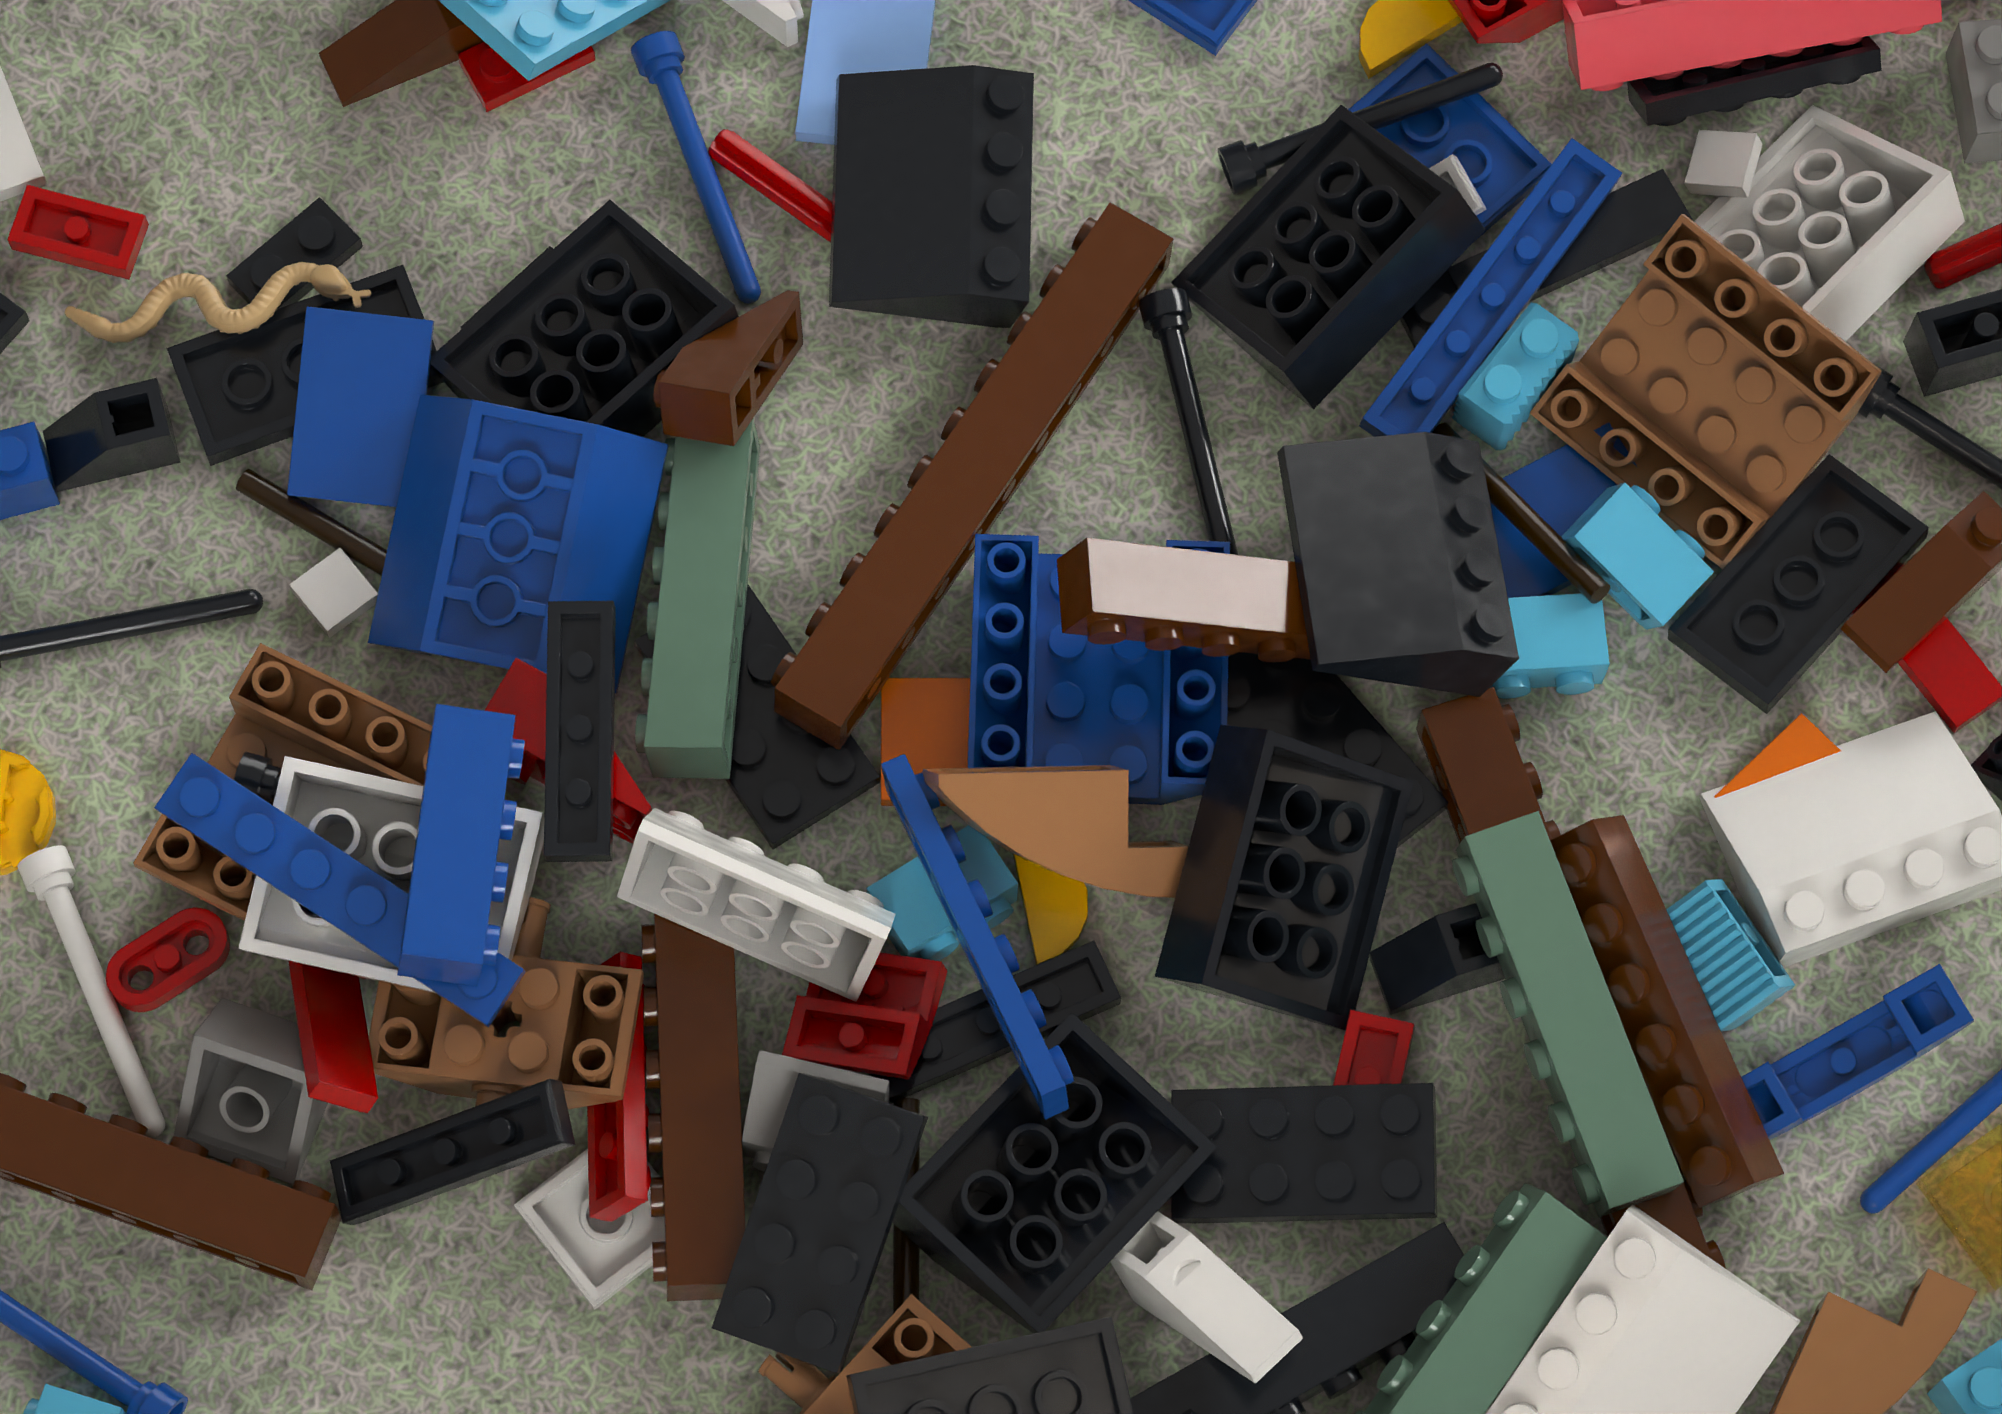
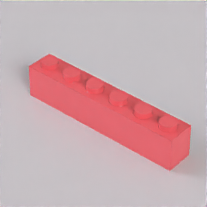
(1663, 38)

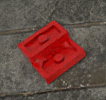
(879, 1031)

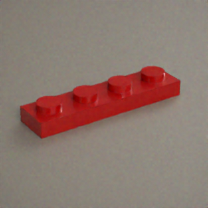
(618, 1129)

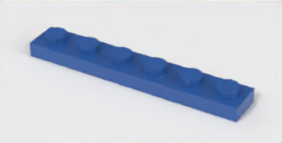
(1493, 294)
(315, 875)
(989, 957)

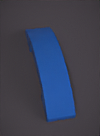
(1857, 1052)

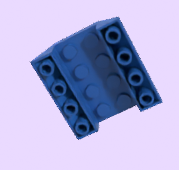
(508, 516)
(1078, 702)

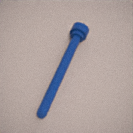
(660, 60)
(1933, 1146)
(136, 1396)

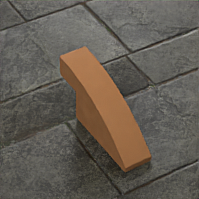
(1064, 822)
(1865, 1362)

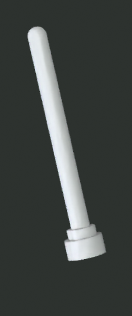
(49, 876)

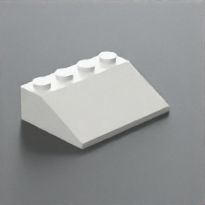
(1837, 218)
(377, 826)
(1860, 840)
(755, 902)
(1649, 1334)

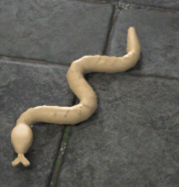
(324, 278)

